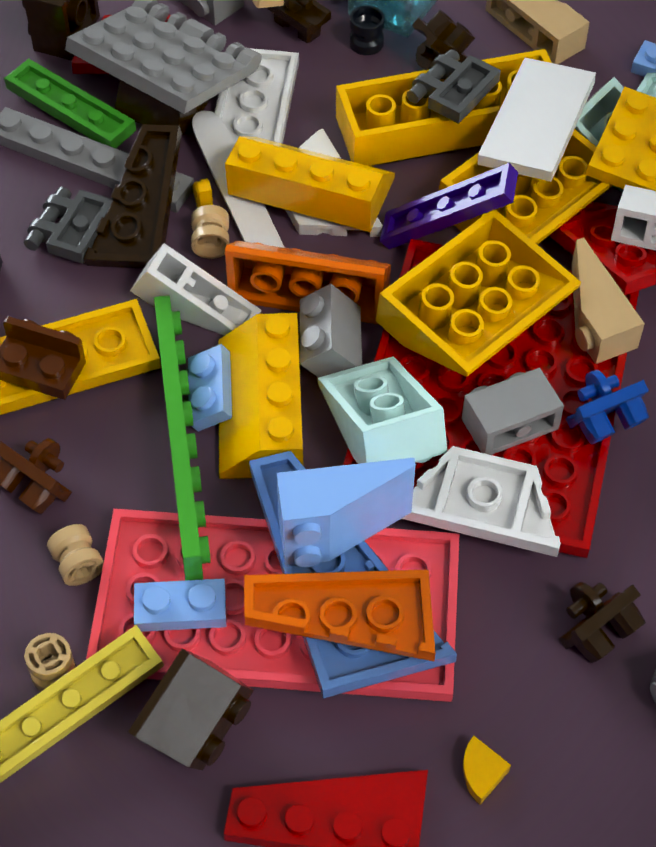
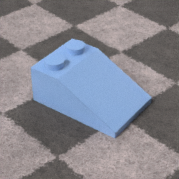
(340, 506)

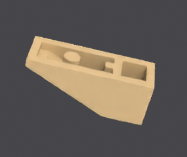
(543, 25)
(603, 315)

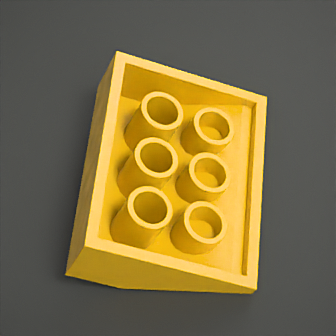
(540, 204)
(474, 295)

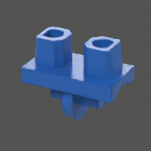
(593, 415)

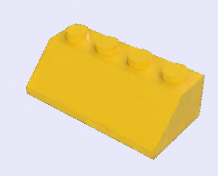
(307, 182)
(263, 392)

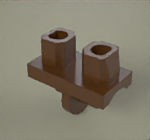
(42, 488)

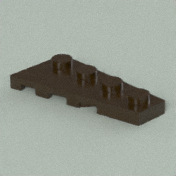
(140, 203)

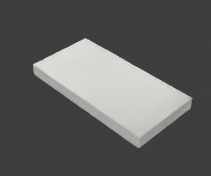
(262, 100)
(537, 118)

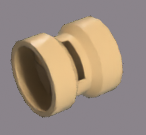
(210, 231)
(77, 558)
(47, 672)

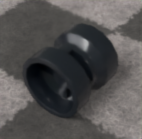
(366, 30)

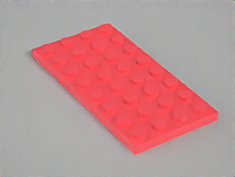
(149, 549)

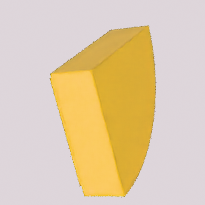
(202, 192)
(482, 769)

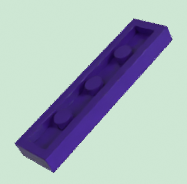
(450, 206)

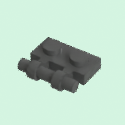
(461, 91)
(76, 228)

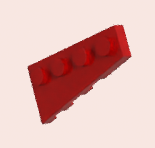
(330, 812)

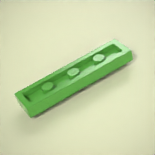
(70, 104)

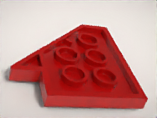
(628, 265)

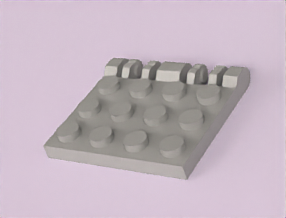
(168, 60)

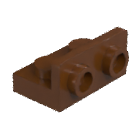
(40, 357)

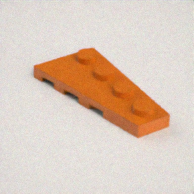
(350, 608)

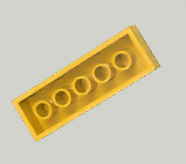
(387, 127)

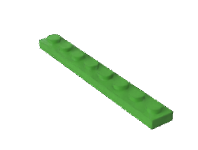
(183, 445)

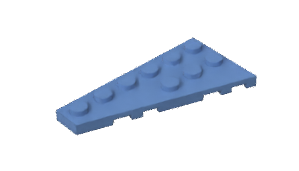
(338, 665)

